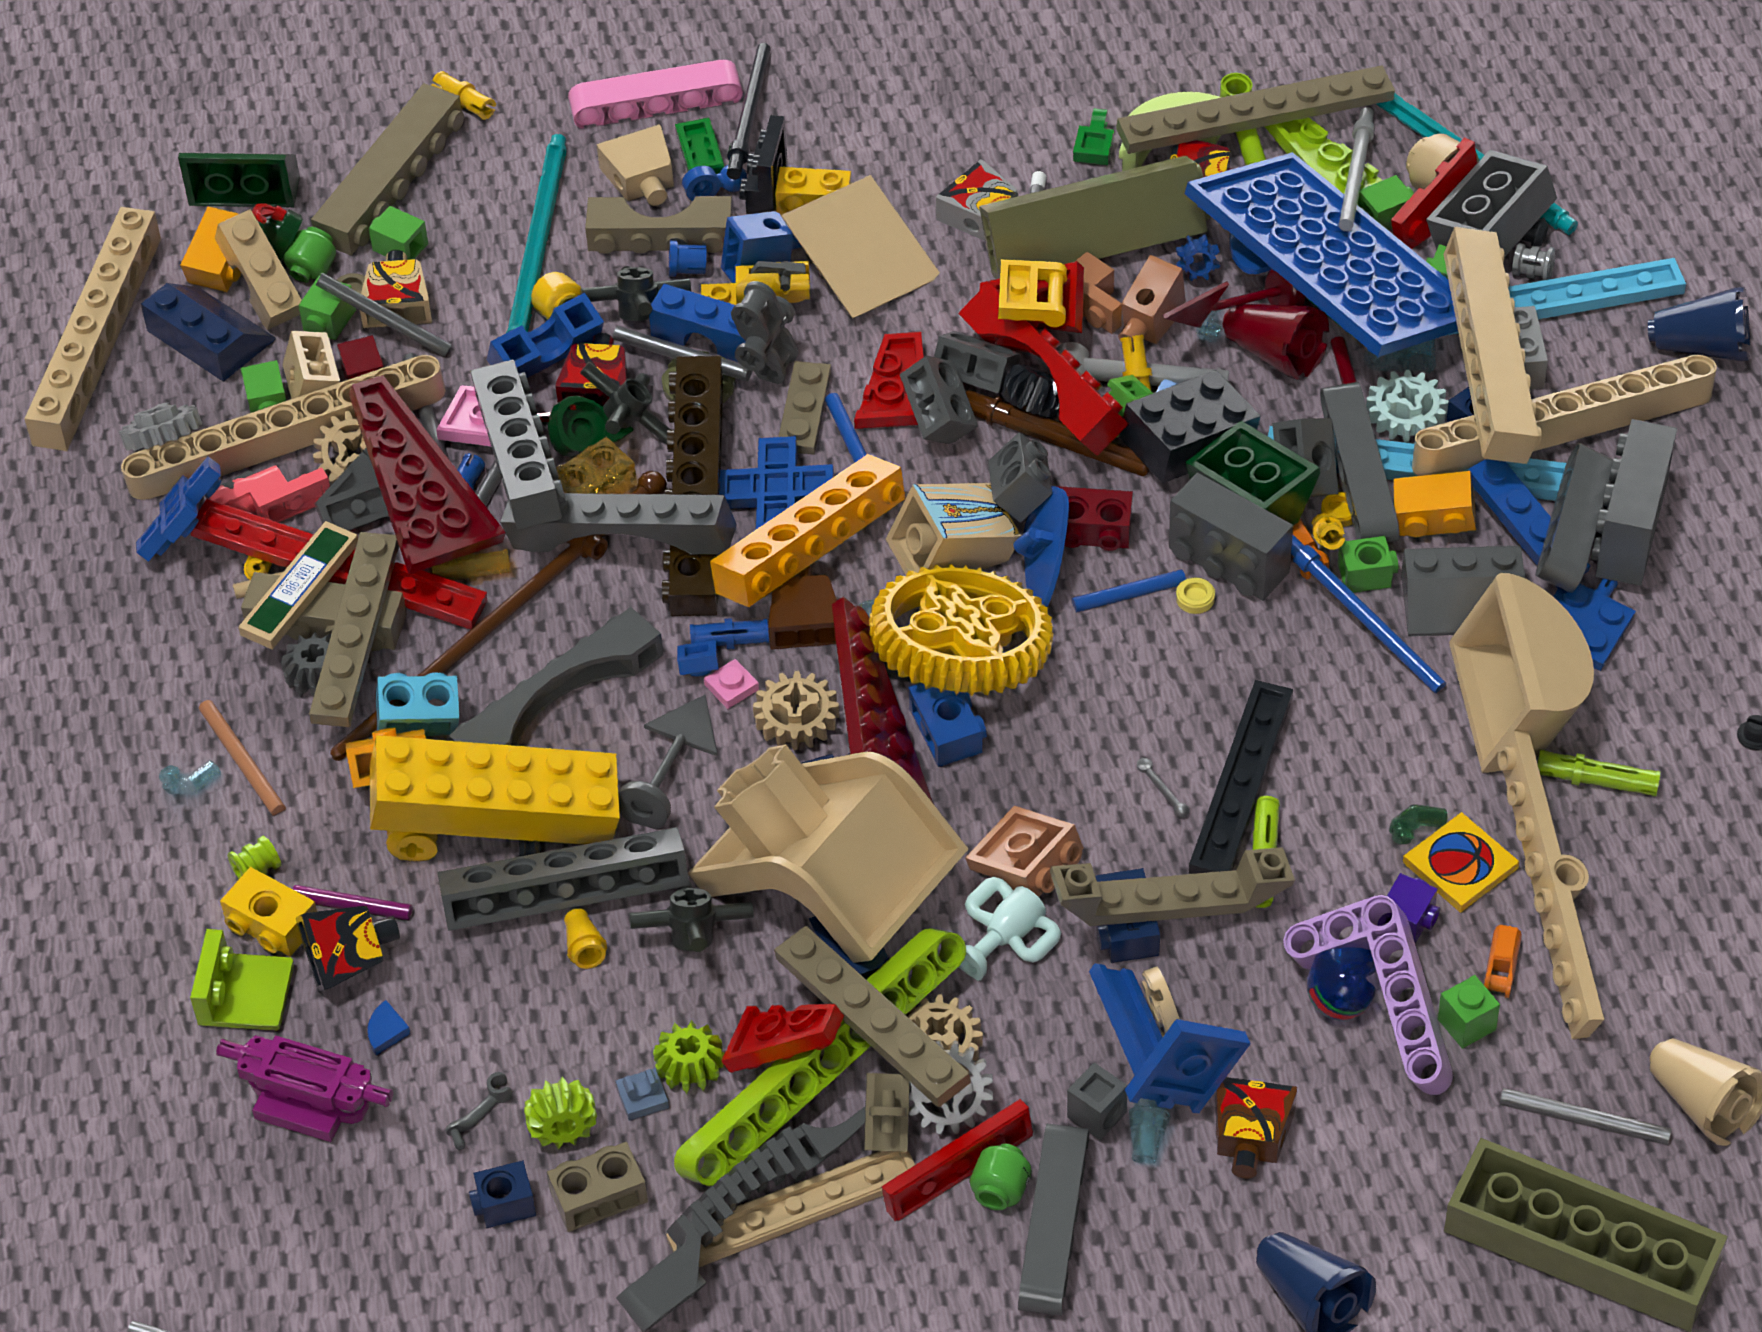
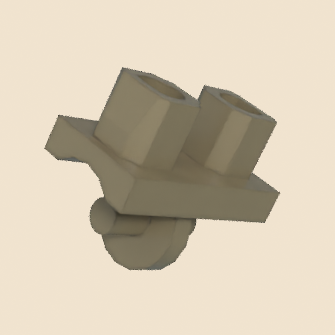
(886, 1112)

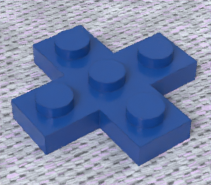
(775, 482)
(179, 510)

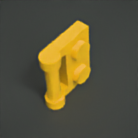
(1019, 291)

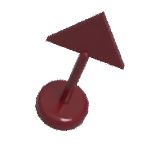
(1195, 311)

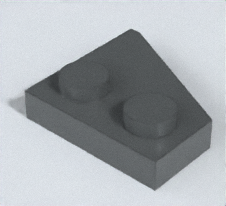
(353, 497)

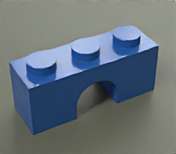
(681, 312)
(551, 342)

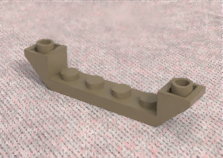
(1257, 878)

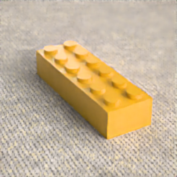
(493, 790)

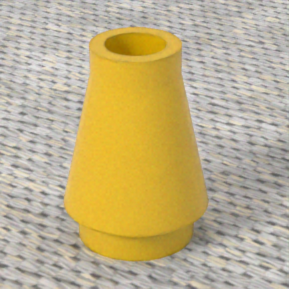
(584, 941)

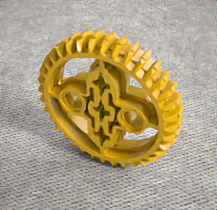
(961, 630)

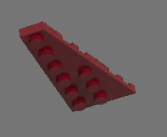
(424, 493)
(868, 697)

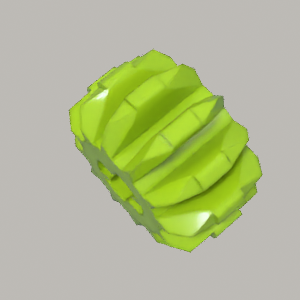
(688, 1056)
(560, 1112)

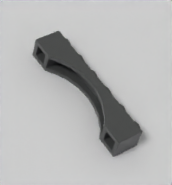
(685, 521)
(615, 650)

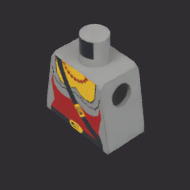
(961, 200)

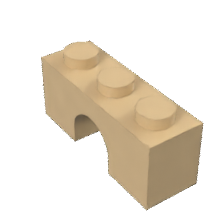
(269, 284)

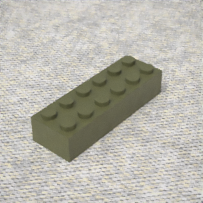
(1585, 1234)

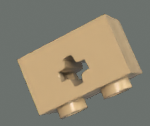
(309, 363)

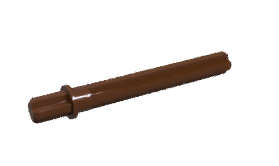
(1050, 431)

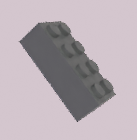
(1633, 501)

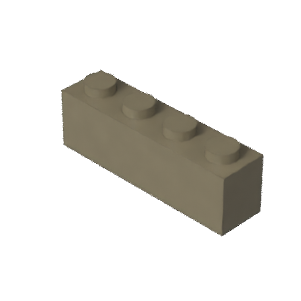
(322, 611)

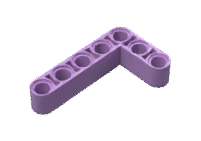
(1393, 978)

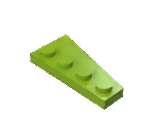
(1326, 157)

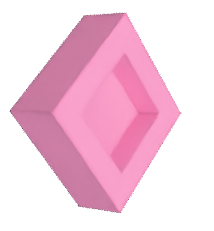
(731, 683)

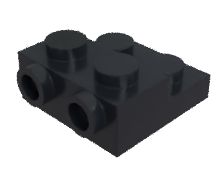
(764, 167)

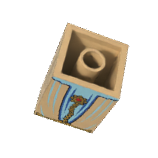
(951, 527)

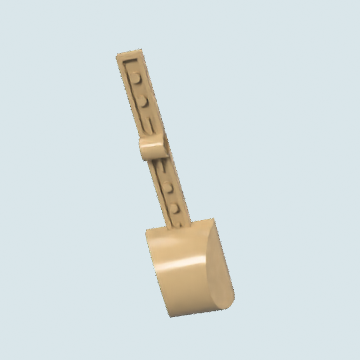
(1521, 682)

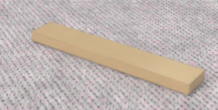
(804, 1203)

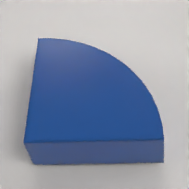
(385, 1028)

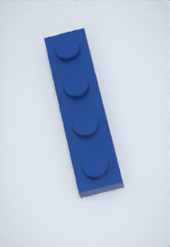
(1513, 505)

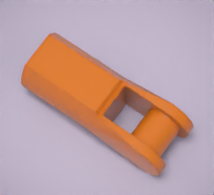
(1503, 958)

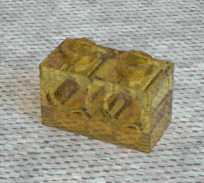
(598, 470)

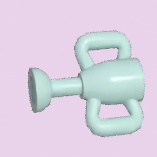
(1010, 922)

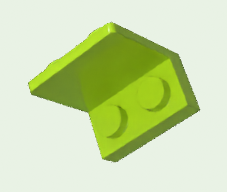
(239, 987)

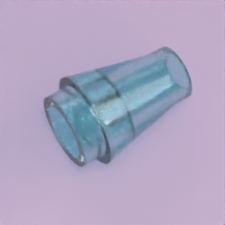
(1147, 1130)

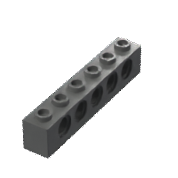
(518, 444)
(563, 878)

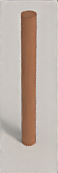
(241, 757)

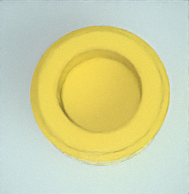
(1195, 595)

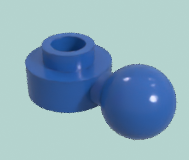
(705, 182)

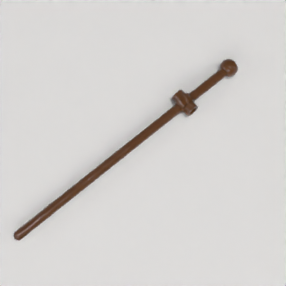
(590, 545)

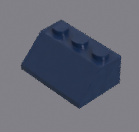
(203, 329)

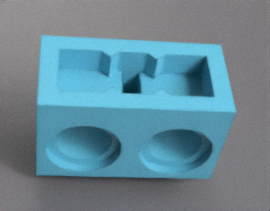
(418, 712)

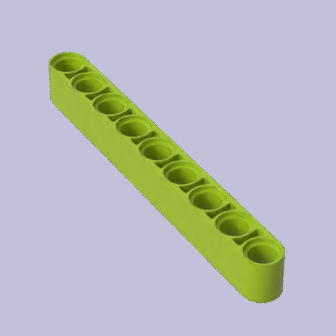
(809, 1072)

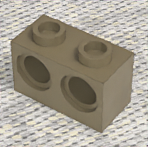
(600, 1194)

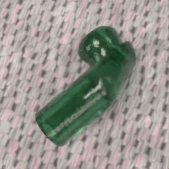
(1405, 823)

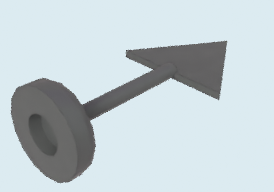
(689, 725)

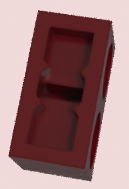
(1098, 518)

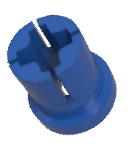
(686, 259)

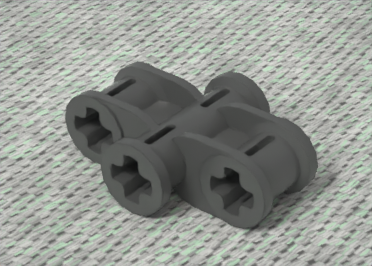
(761, 324)

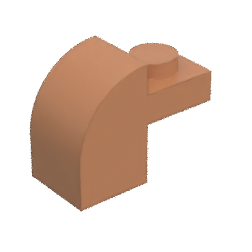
(1098, 305)

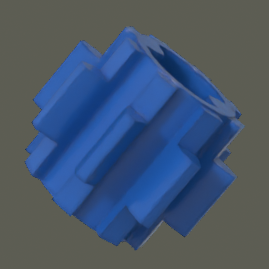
(1198, 246)

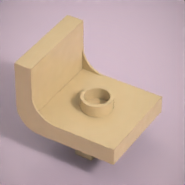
(836, 835)

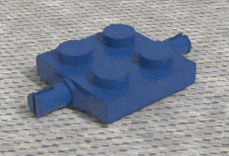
(1598, 617)

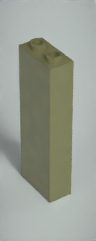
(1095, 216)

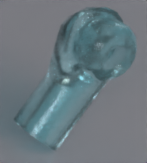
(1209, 331)

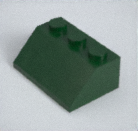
(240, 179)
(1258, 471)

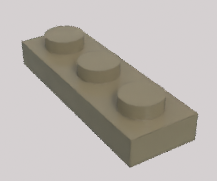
(805, 404)

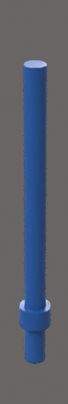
(1309, 560)

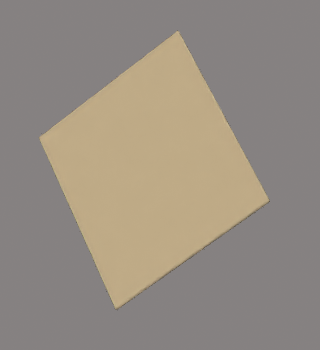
(861, 246)

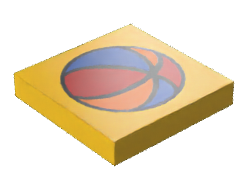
(1461, 862)

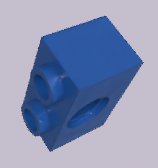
(946, 723)

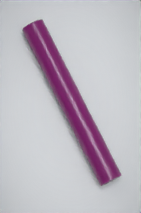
(344, 900)

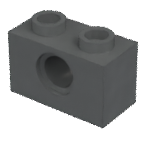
(1313, 441)

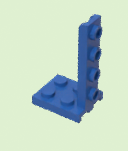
(1171, 1069)

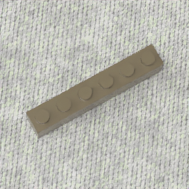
(389, 167)

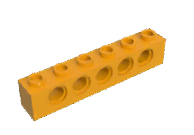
(807, 530)

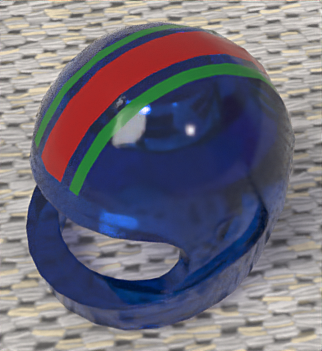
(1339, 982)

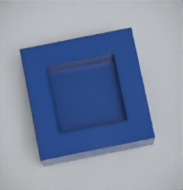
(698, 658)

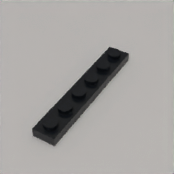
(1241, 779)

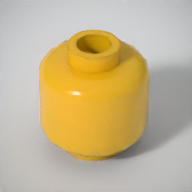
(552, 291)

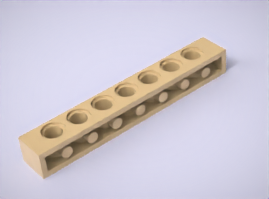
(92, 329)

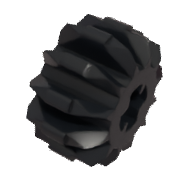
(1031, 391)

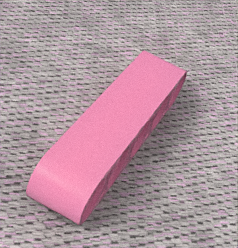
(654, 92)

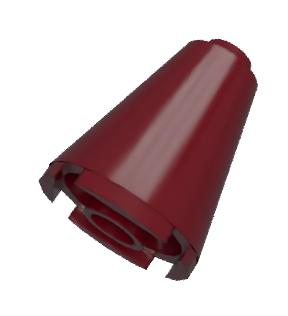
(1280, 335)

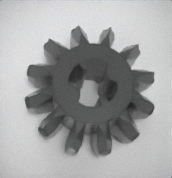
(304, 663)

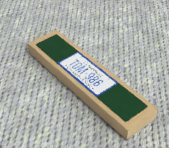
(298, 585)

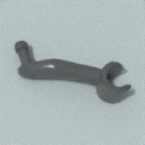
(472, 1118)

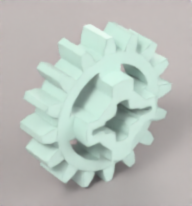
(1406, 404)

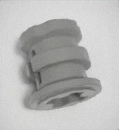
(1534, 254)

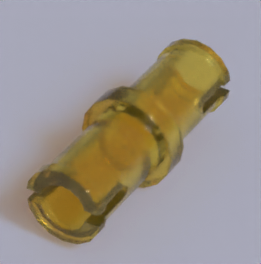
(474, 566)

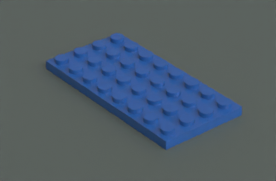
(1355, 276)

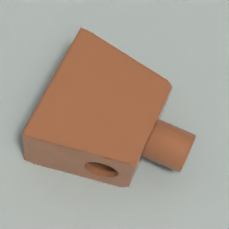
(1152, 294)

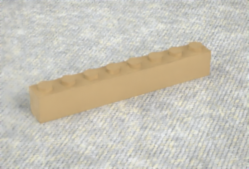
(1491, 346)

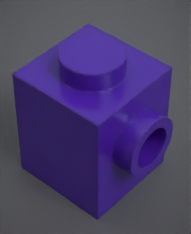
(1417, 901)

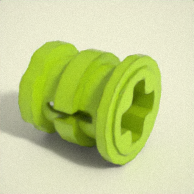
(258, 856)

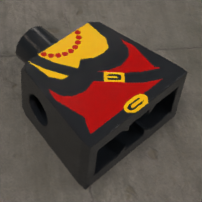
(343, 942)

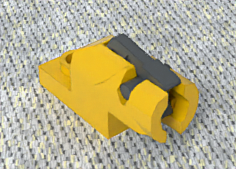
(786, 279)

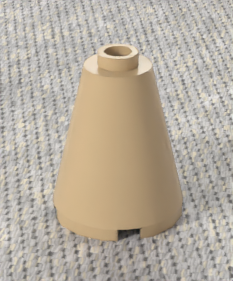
(1709, 1088)

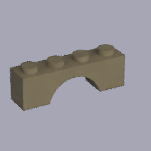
(617, 227)

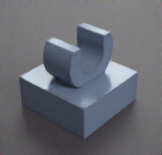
(642, 1094)

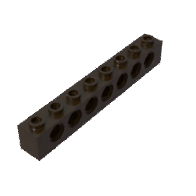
(693, 471)

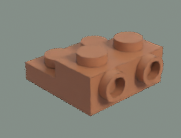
(1025, 849)

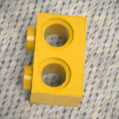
(803, 185)

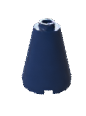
(1705, 326)
(1314, 1283)

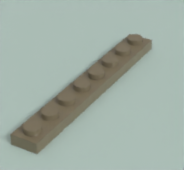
(1255, 109)

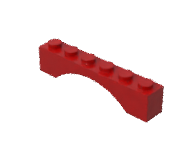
(1081, 407)

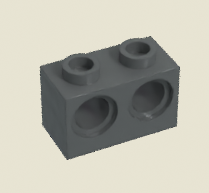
(977, 360)
(938, 400)
(1020, 476)

